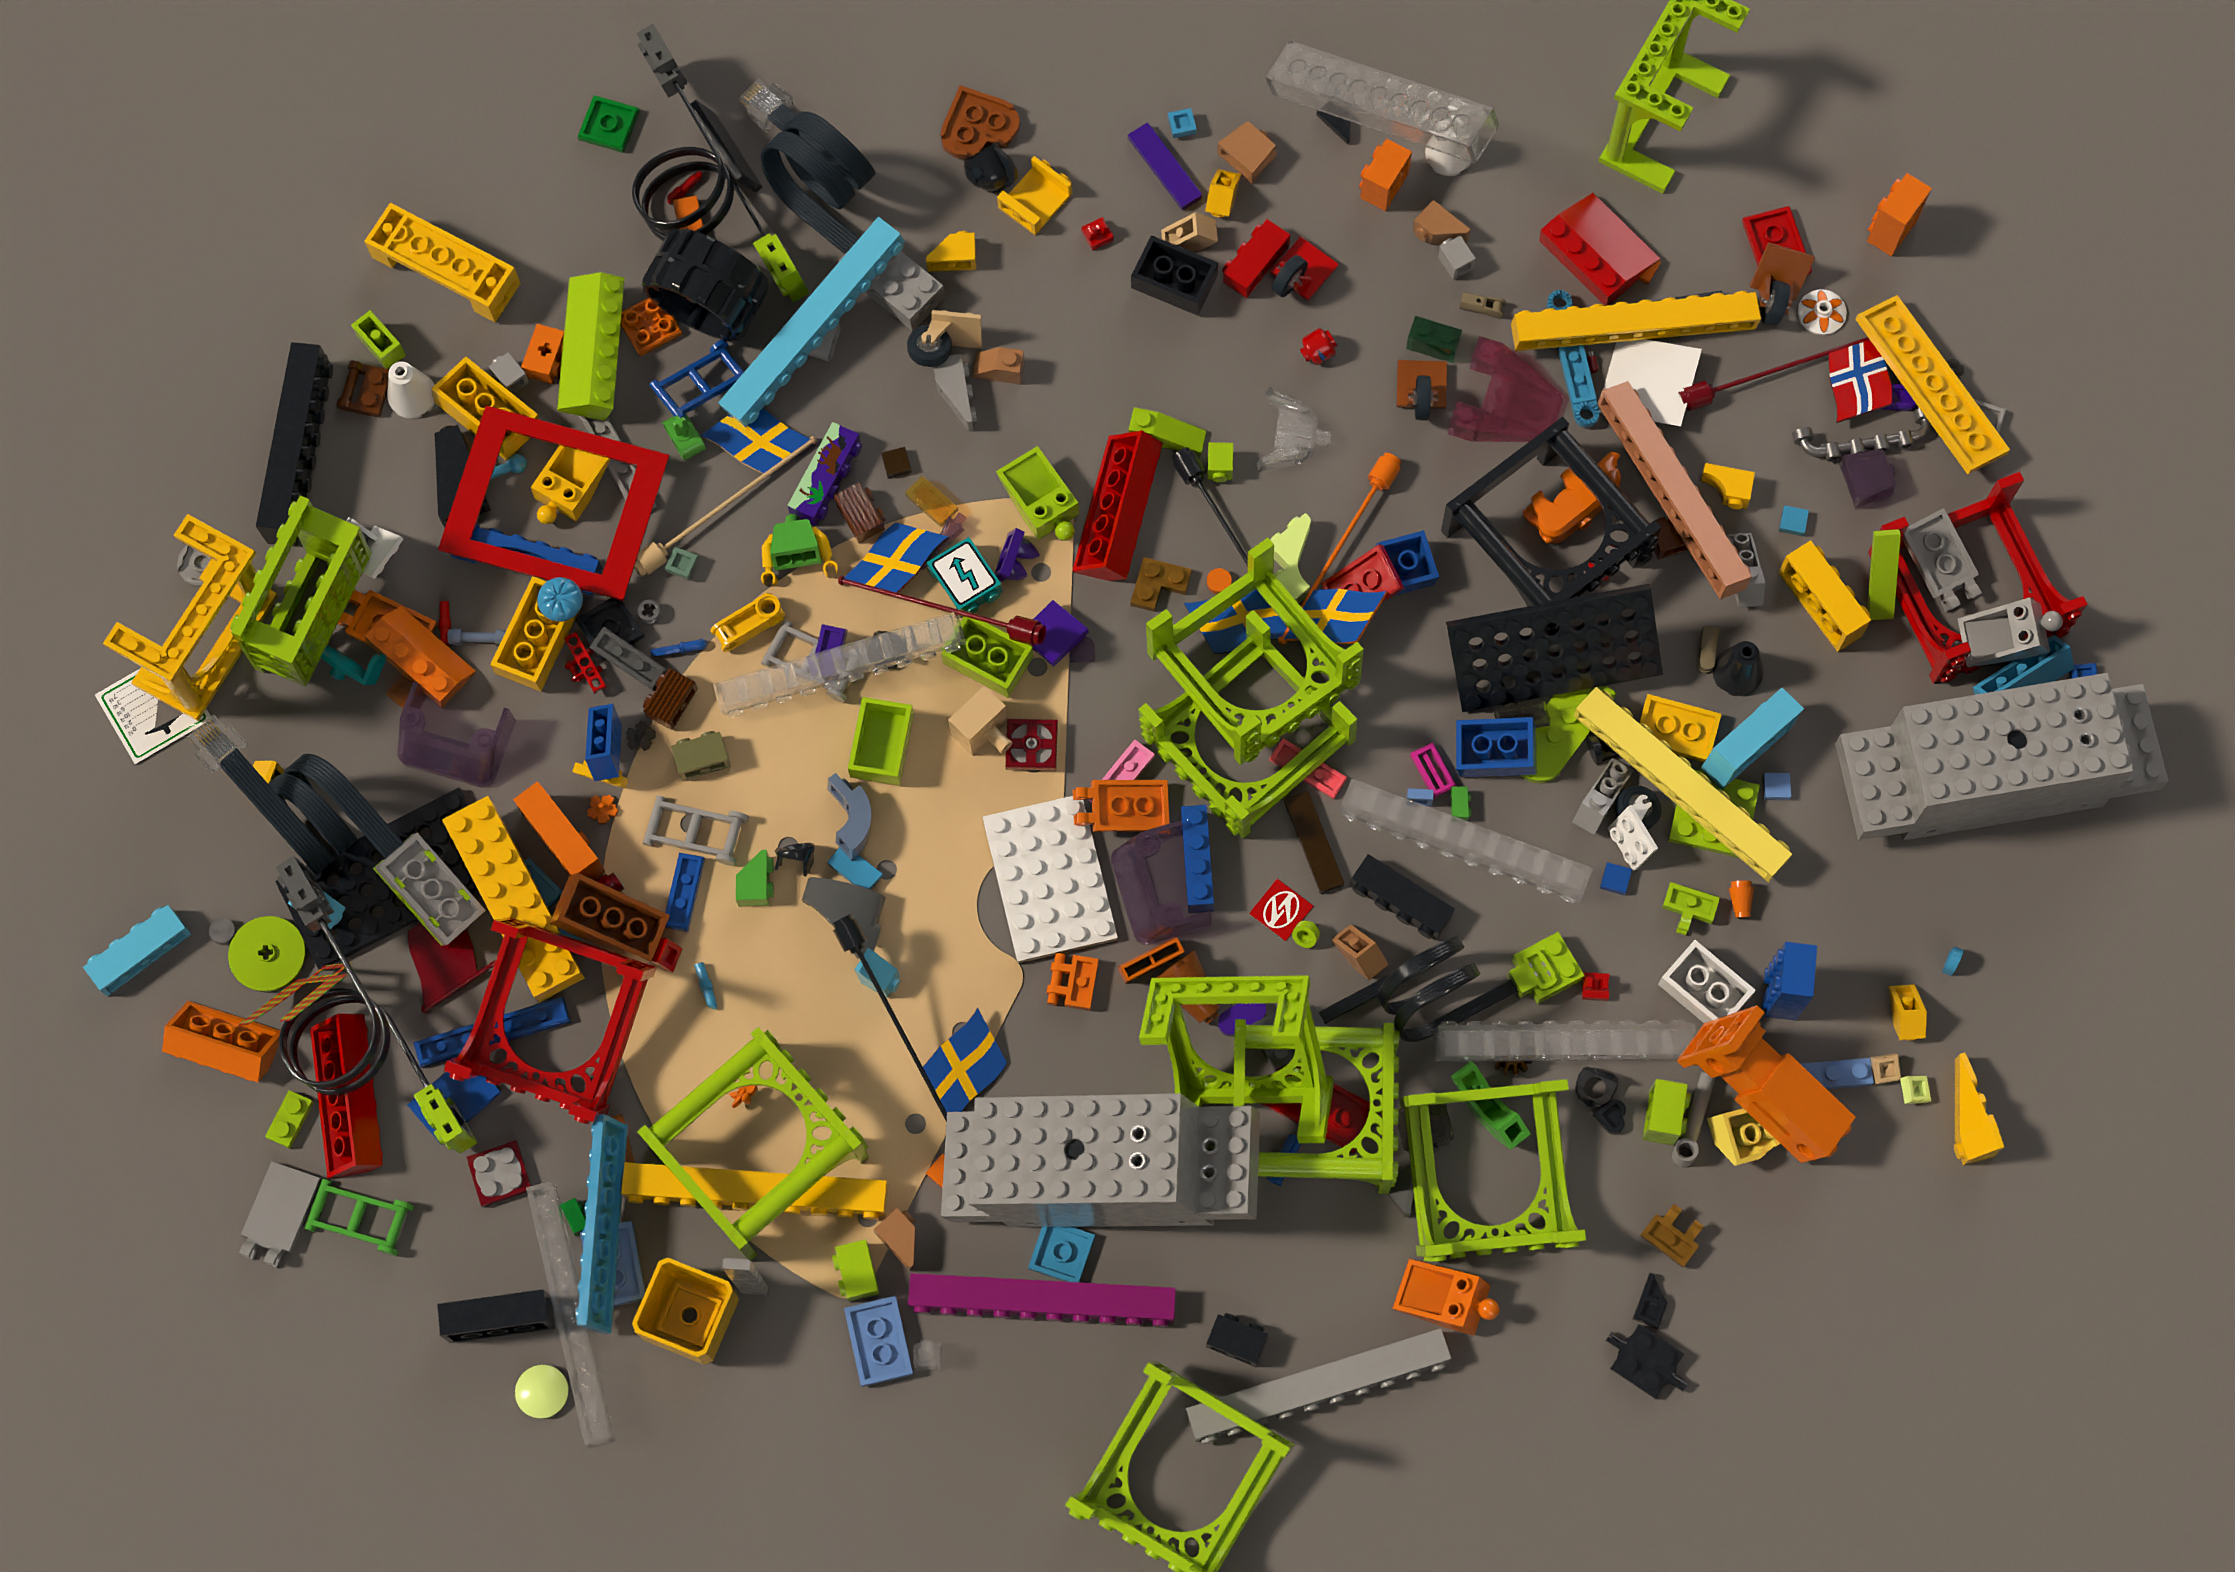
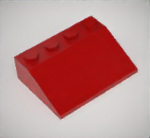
(1597, 248)

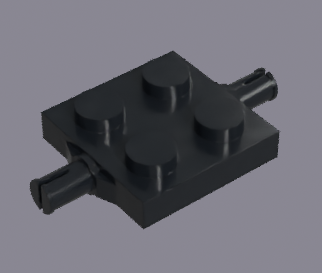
(1647, 1361)

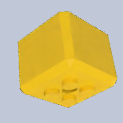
(669, 1295)

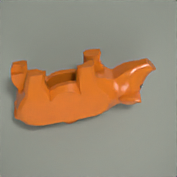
(1572, 506)

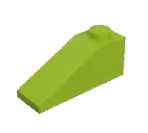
(1168, 430)

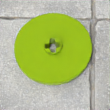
(280, 967)

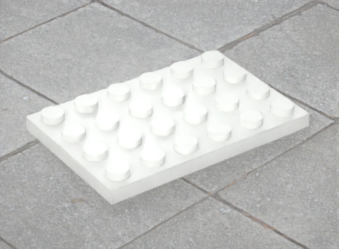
(1049, 879)

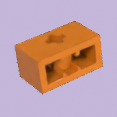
(543, 341)

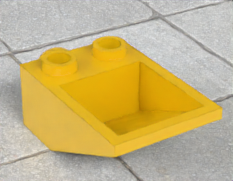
(571, 474)

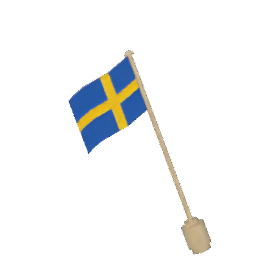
(761, 446)

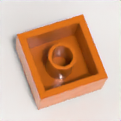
(1385, 174)

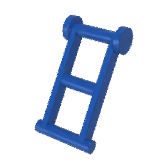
(718, 350)

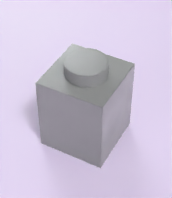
(1456, 257)
(508, 373)

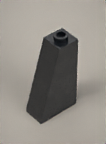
(451, 460)

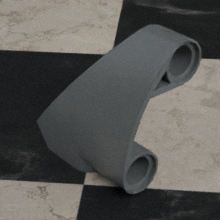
(838, 899)

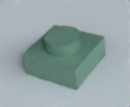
(681, 563)

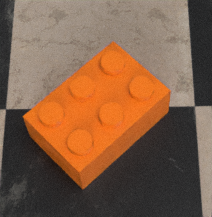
(1898, 213)

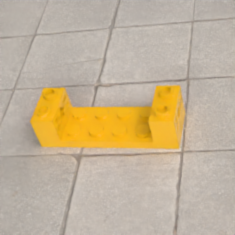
(443, 259)

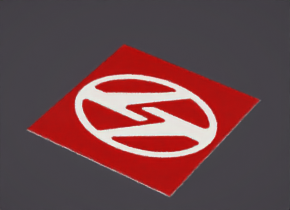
(1281, 909)

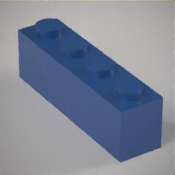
(1197, 859)

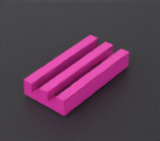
(1422, 751)

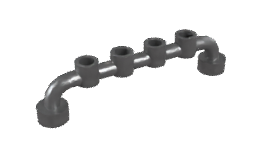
(1833, 450)

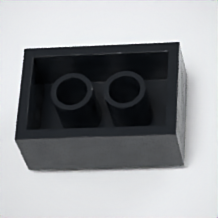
(1174, 275)

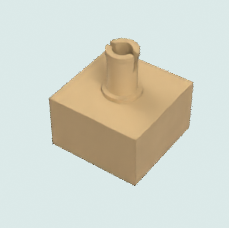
(980, 722)

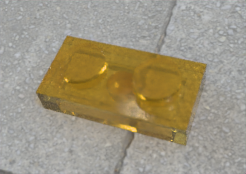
(931, 501)

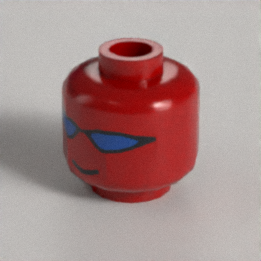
(1318, 346)

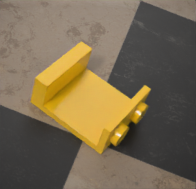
(1036, 196)

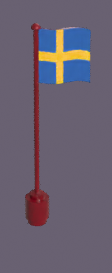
(899, 558)

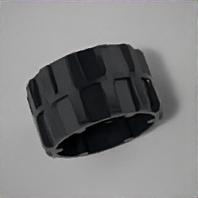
(705, 284)

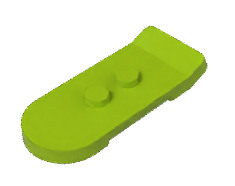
(1563, 737)

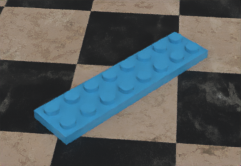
(602, 1225)

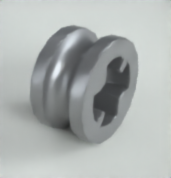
(646, 619)

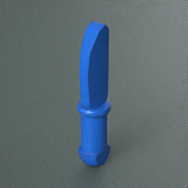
(682, 647)

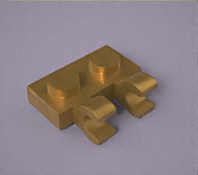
(1669, 1239)

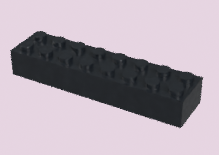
(294, 436)

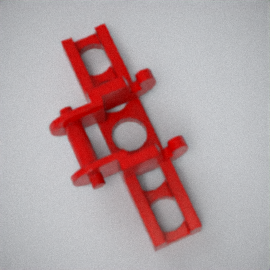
(589, 675)

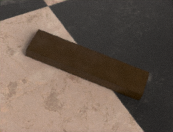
(1314, 842)

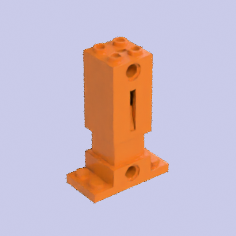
(1770, 1085)

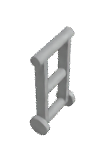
(785, 629)
(722, 856)

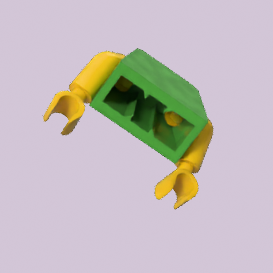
(794, 546)

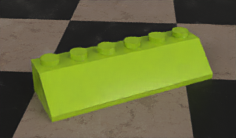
(590, 345)

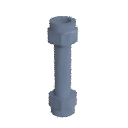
(457, 637)

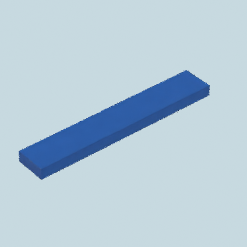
(516, 1025)

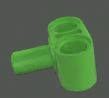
(684, 436)

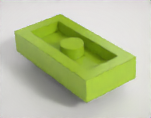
(289, 1119)

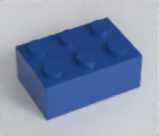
(1496, 747)

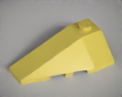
(1740, 1136)

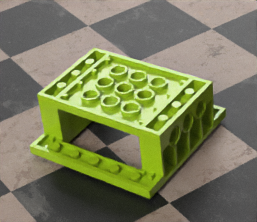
(347, 557)

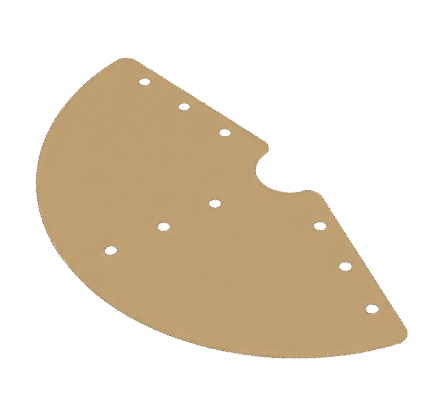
(782, 960)

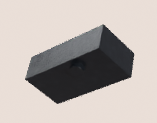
(496, 1316)

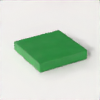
(608, 124)

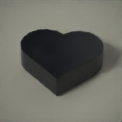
(1612, 1116)

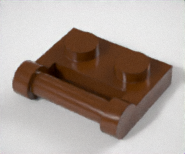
(372, 392)

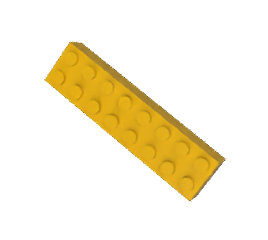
(511, 892)

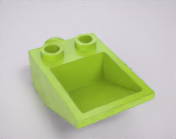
(1040, 495)

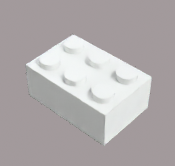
(1705, 984)

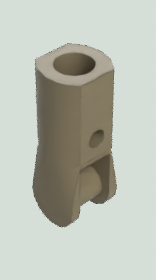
(1477, 304)
(1707, 649)

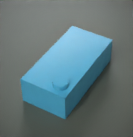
(1752, 738)

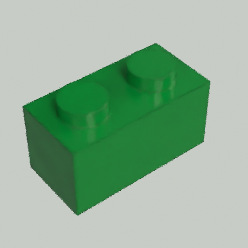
(573, 1212)

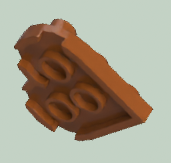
(976, 122)

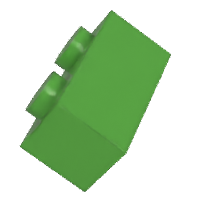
(1459, 802)

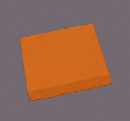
(648, 326)

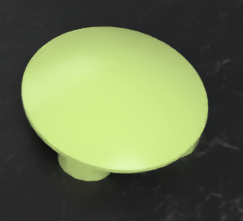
(541, 1391)

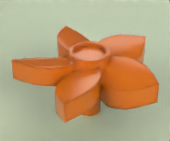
(743, 1094)

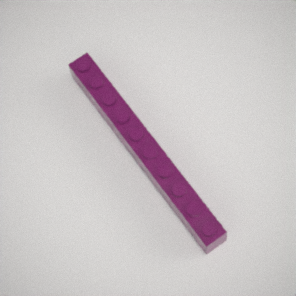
(1041, 1298)

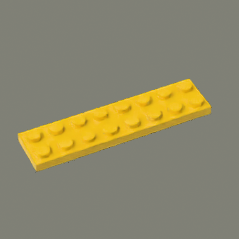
(1932, 384)

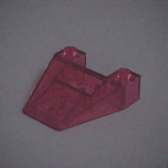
(1516, 402)

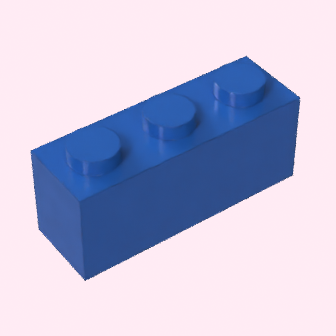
(603, 742)

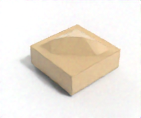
(1885, 1068)

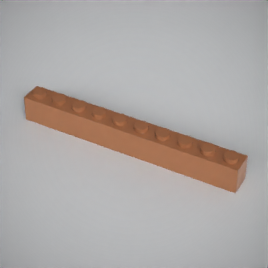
(1674, 490)

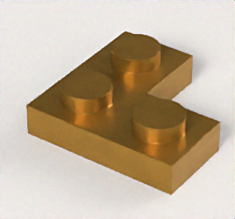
(1156, 576)

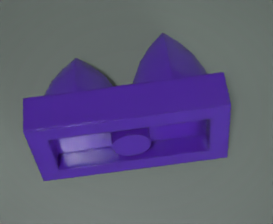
(1014, 546)

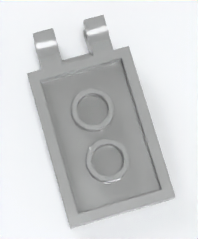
(1941, 558)
(279, 1212)

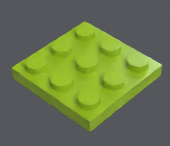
(1690, 833)

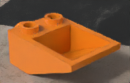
(1445, 1297)

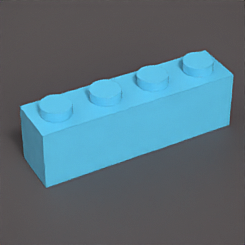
(136, 950)

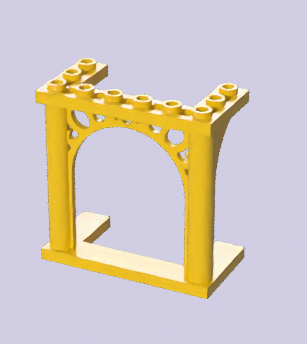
(162, 667)

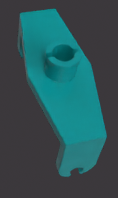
(344, 666)

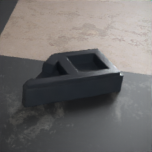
(1336, 124)
(1651, 1304)

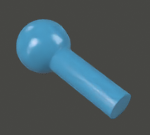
(516, 463)

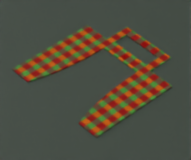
(329, 982)

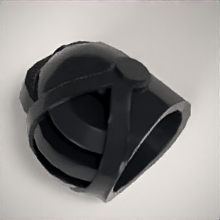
(991, 169)

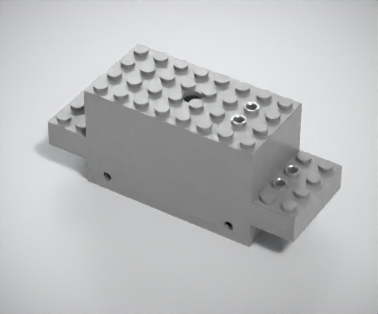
(2001, 758)
(1100, 1161)

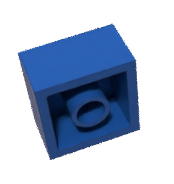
(1412, 561)

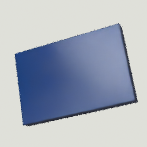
(469, 1096)

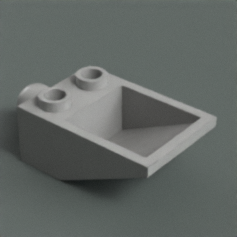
(2000, 632)

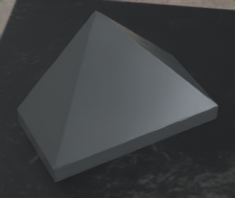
(1403, 1192)

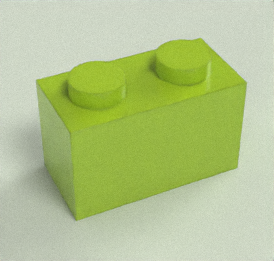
(378, 340)
(856, 1270)

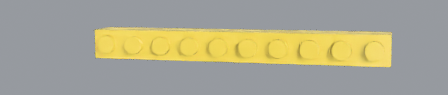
(1683, 784)

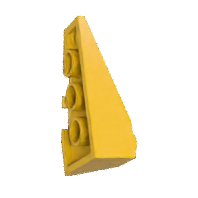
(1975, 1132)

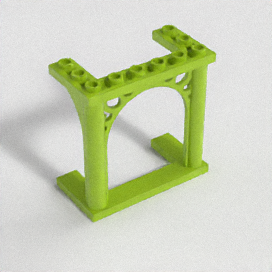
(1645, 86)
(1162, 723)
(1250, 737)
(1166, 1025)
(839, 1148)
(1372, 1168)
(1558, 1221)
(1093, 1498)

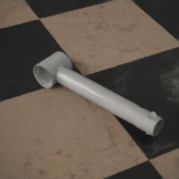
(1694, 1121)

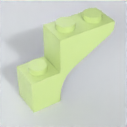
(1287, 553)

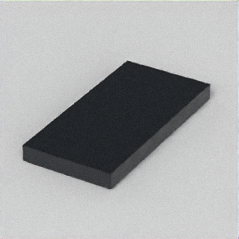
(726, 146)

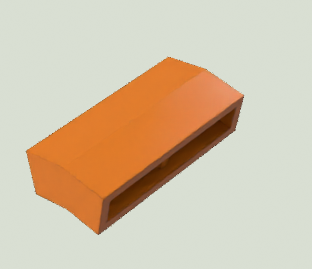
(1148, 955)

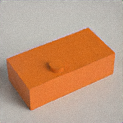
(558, 833)

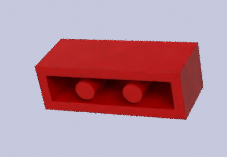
(1255, 258)

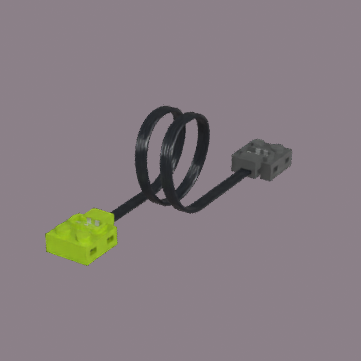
(768, 246)
(314, 911)
(1539, 970)

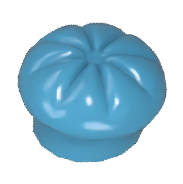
(559, 599)

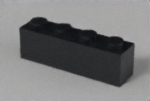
(1402, 897)

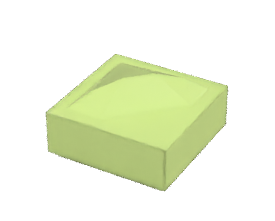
(1915, 1089)

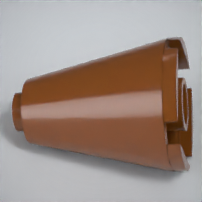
(1191, 967)

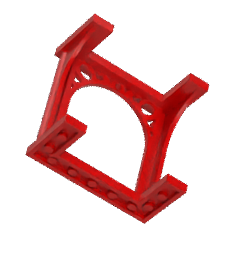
(1949, 661)
(475, 1055)

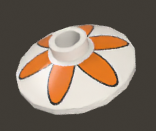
(1820, 321)

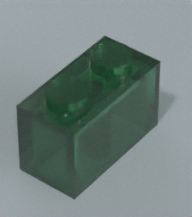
(1434, 339)

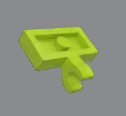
(1690, 904)

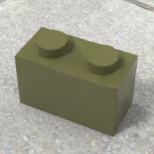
(700, 755)

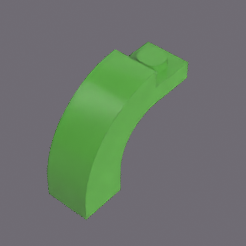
(1492, 1113)

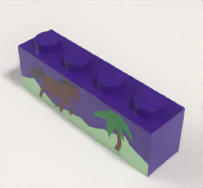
(825, 473)

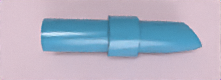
(705, 985)

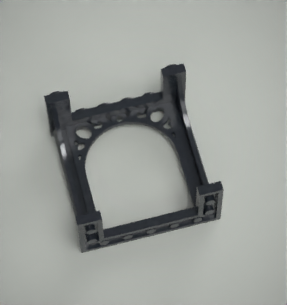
(1548, 444)

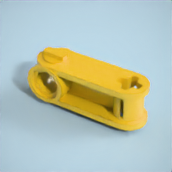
(748, 622)

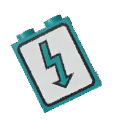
(965, 576)

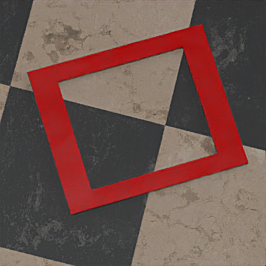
(477, 477)

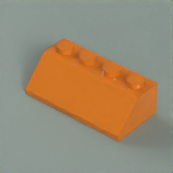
(419, 655)
(218, 1042)

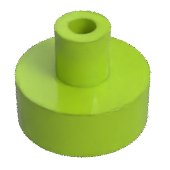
(1306, 934)

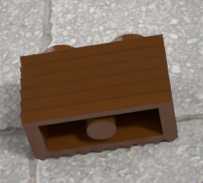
(859, 512)
(670, 698)

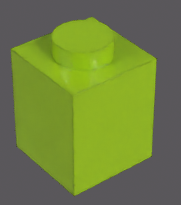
(1220, 461)

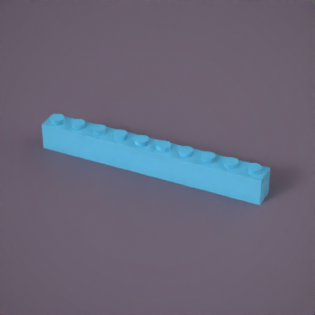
(812, 322)

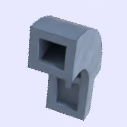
(856, 831)

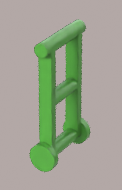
(387, 1246)

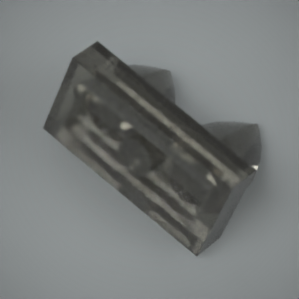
(1535, 709)

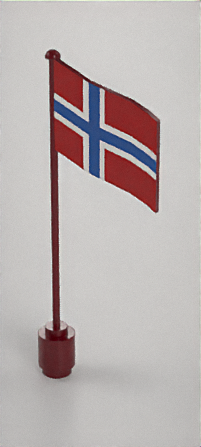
(1855, 374)

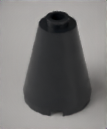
(1739, 669)

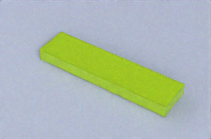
(1883, 574)

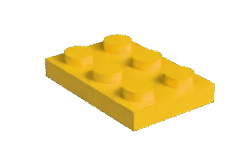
(1683, 726)

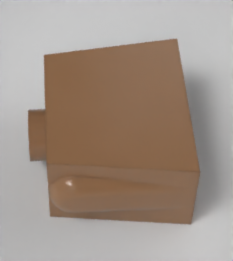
(1247, 151)

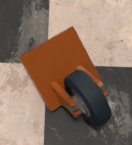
(1779, 280)
(1421, 386)

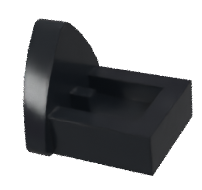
(1599, 750)

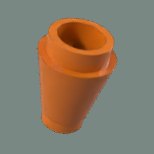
(1742, 898)

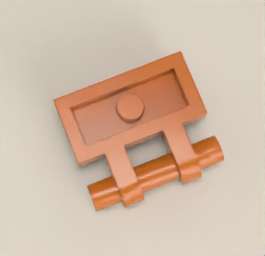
(1080, 983)

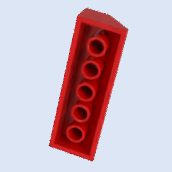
(1117, 506)
(348, 1119)

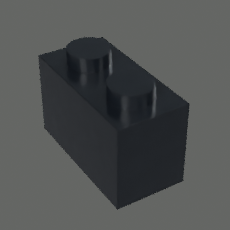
(1237, 1339)

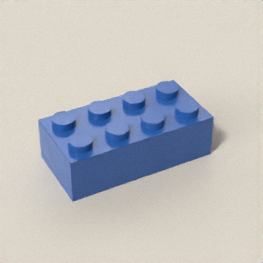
(1789, 981)

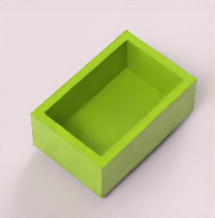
(881, 741)

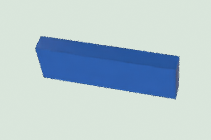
(684, 891)

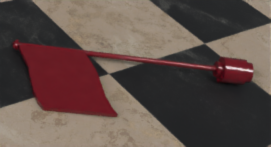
(454, 965)

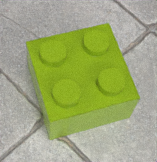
(1665, 1112)

